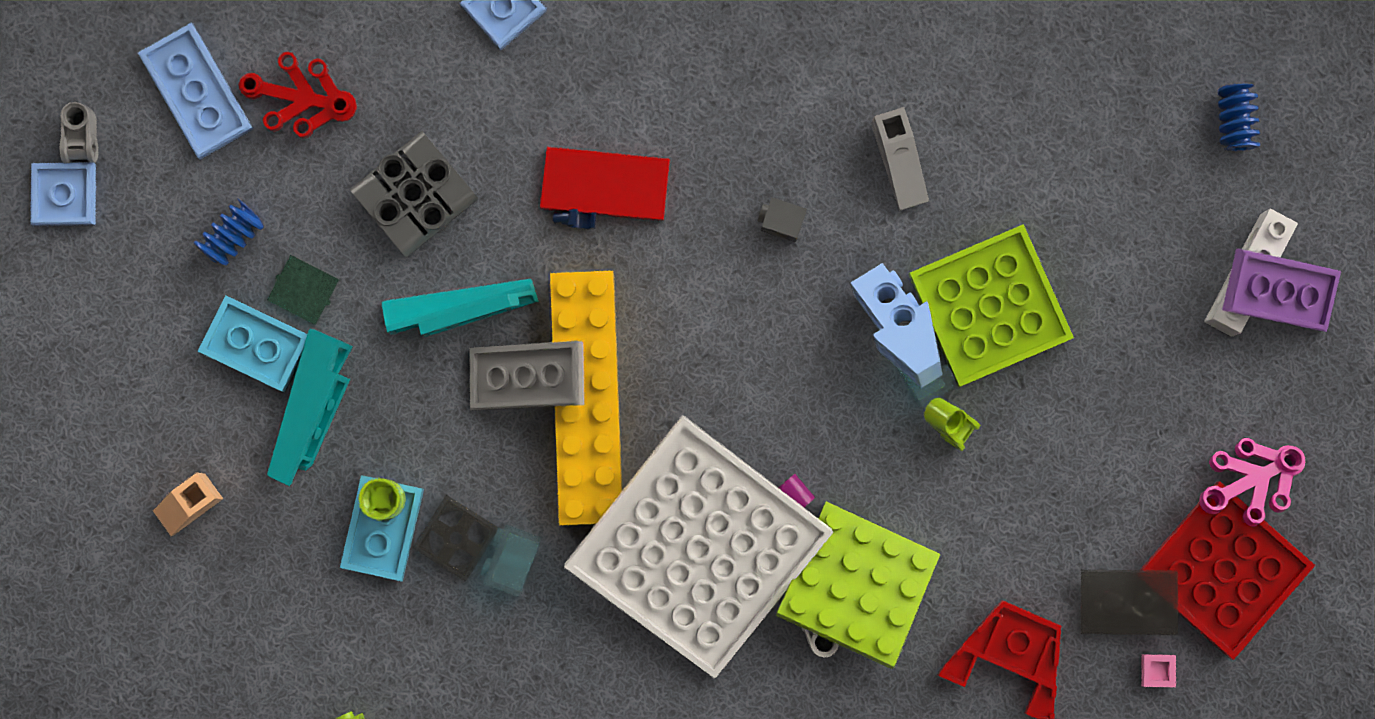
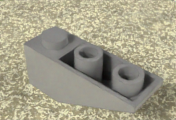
(900, 158)

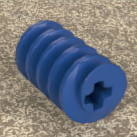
(1237, 117)
(230, 233)

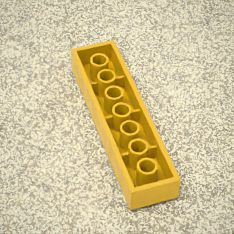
(588, 433)

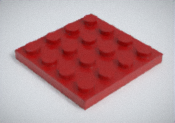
(1229, 572)

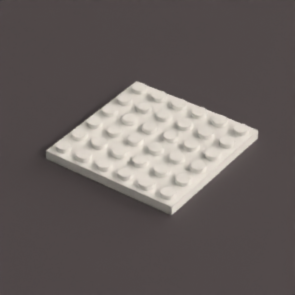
(698, 547)

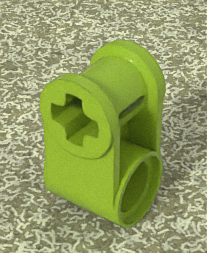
(950, 422)

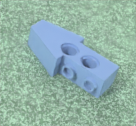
(907, 347)

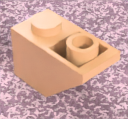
(187, 503)

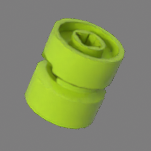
(382, 499)

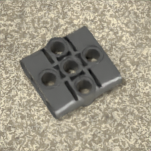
(425, 158)

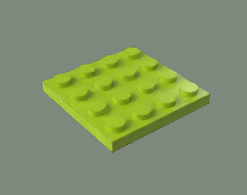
(991, 305)
(860, 587)

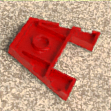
(1017, 643)

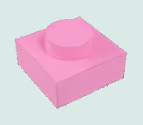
(1158, 670)

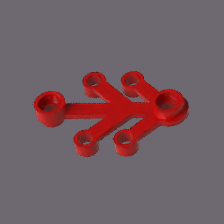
(302, 97)

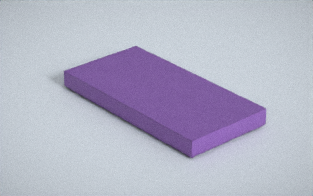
(1281, 290)

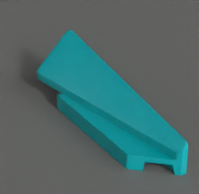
(455, 308)
(310, 406)

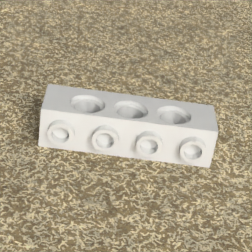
(1267, 237)

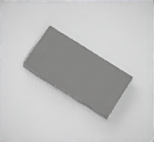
(527, 375)

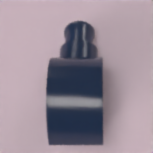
(575, 219)

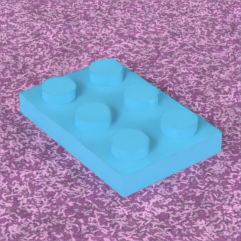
(254, 343)
(381, 545)

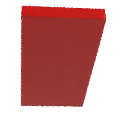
(605, 183)

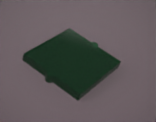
(303, 289)

